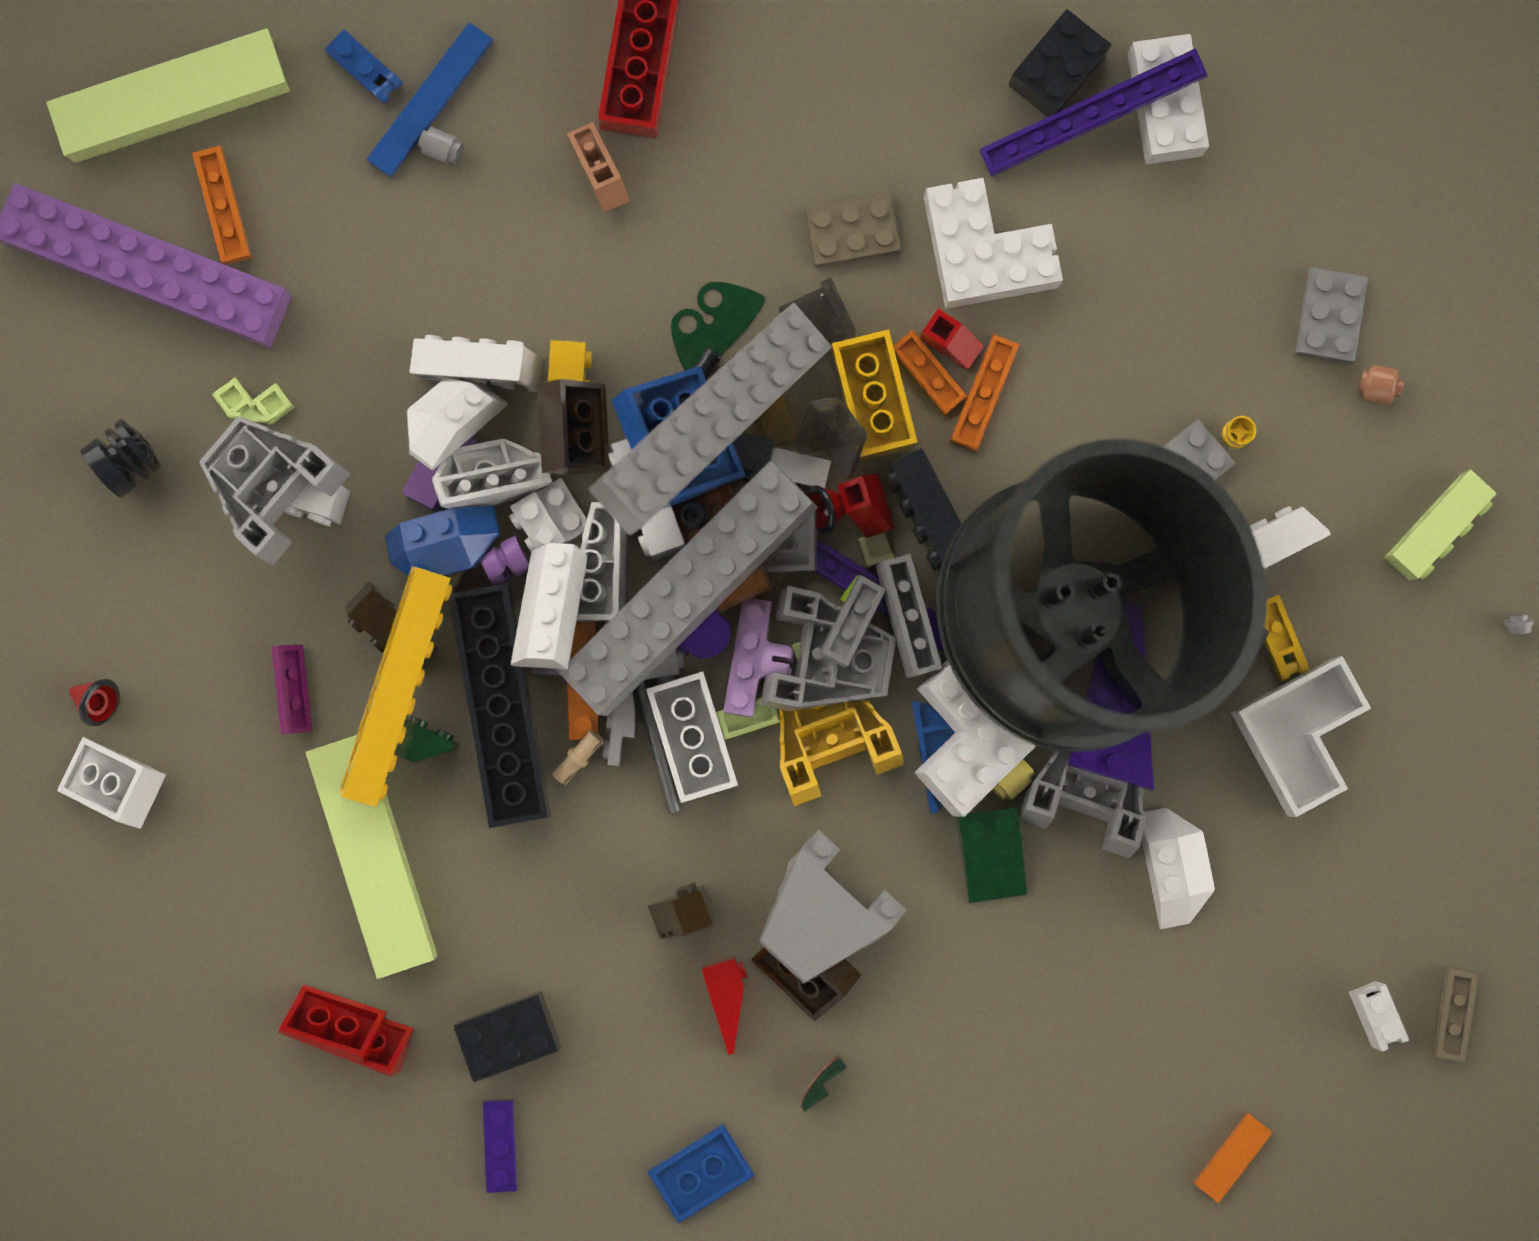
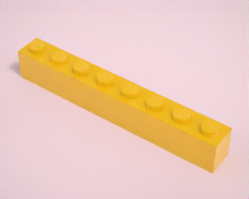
(394, 687)

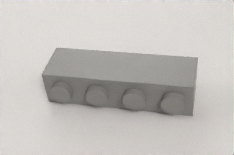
(908, 616)

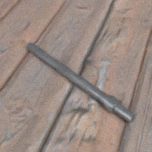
(657, 748)

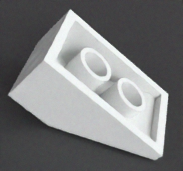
(111, 783)

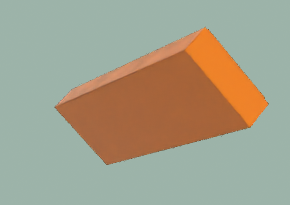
(928, 373)
(1232, 1157)

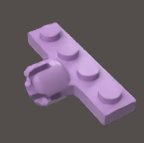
(753, 658)

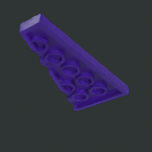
(1132, 759)

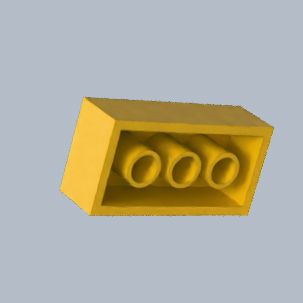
(875, 393)

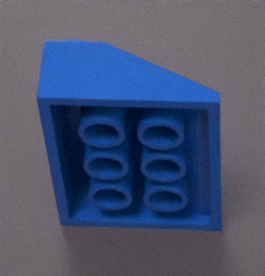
(648, 404)

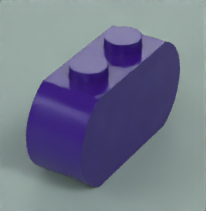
(708, 638)

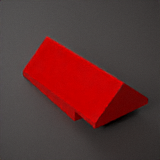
(347, 1030)

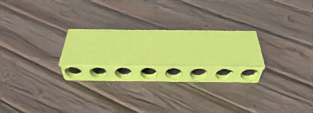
(168, 96)
(373, 868)

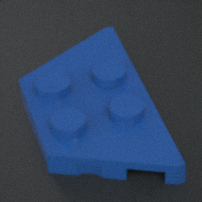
(931, 735)

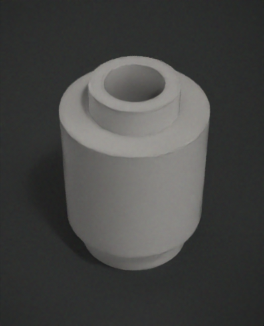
(440, 146)

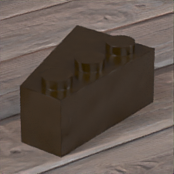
(375, 615)
(683, 912)

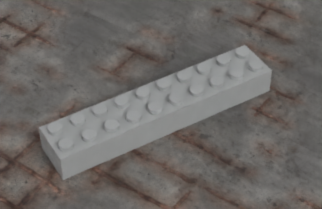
(710, 419)
(688, 589)

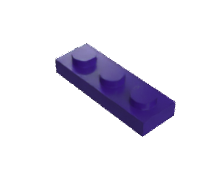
(500, 1146)

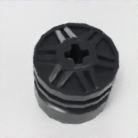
(120, 458)

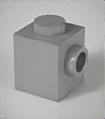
(668, 668)

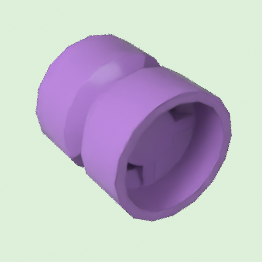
(505, 561)

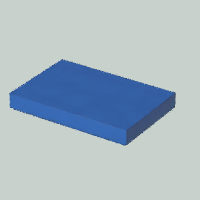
(701, 1173)

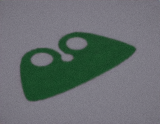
(730, 319)

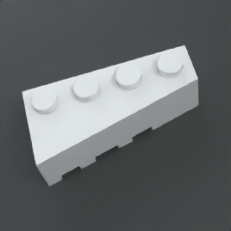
(476, 362)
(605, 570)

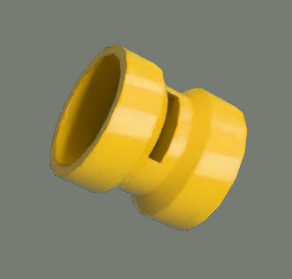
(1242, 428)

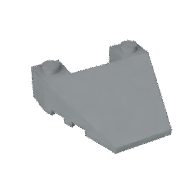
(260, 476)
(817, 678)
(1091, 795)
(817, 919)

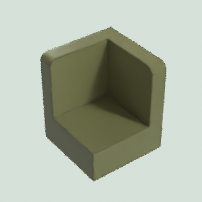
(874, 550)

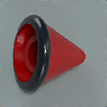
(829, 506)
(96, 701)

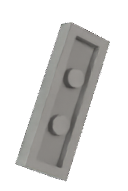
(852, 621)

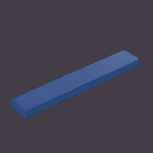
(430, 100)

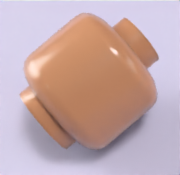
(1380, 384)

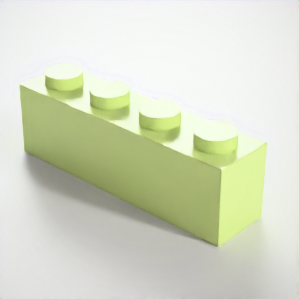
(1440, 525)

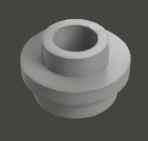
(1519, 623)

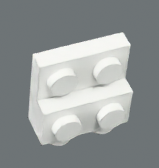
(549, 516)

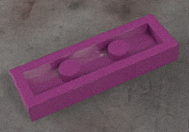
(291, 689)

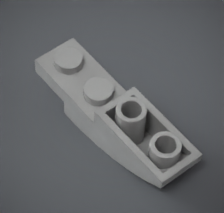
(622, 724)

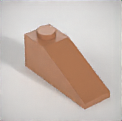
(598, 167)

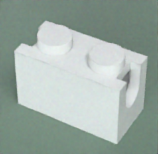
(1378, 1015)

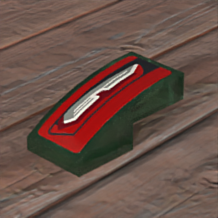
(816, 1089)

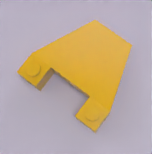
(829, 734)

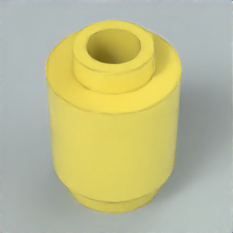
(1014, 781)

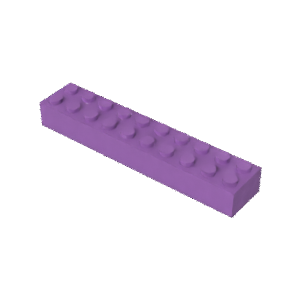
(143, 265)

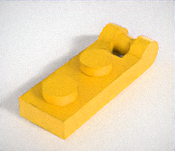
(1282, 641)

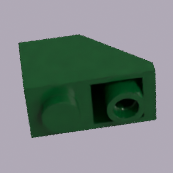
(422, 742)

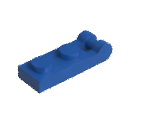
(363, 66)

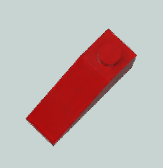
(726, 991)

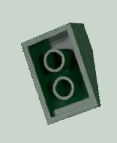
(992, 854)

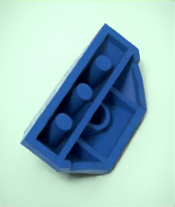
(443, 540)

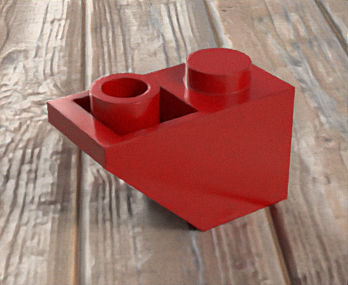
(951, 339)
(866, 504)

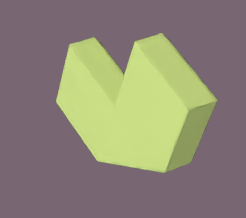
(264, 409)

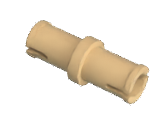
(578, 757)

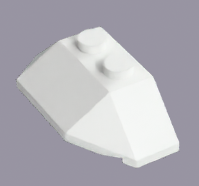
(449, 418)
(488, 474)
(1176, 867)

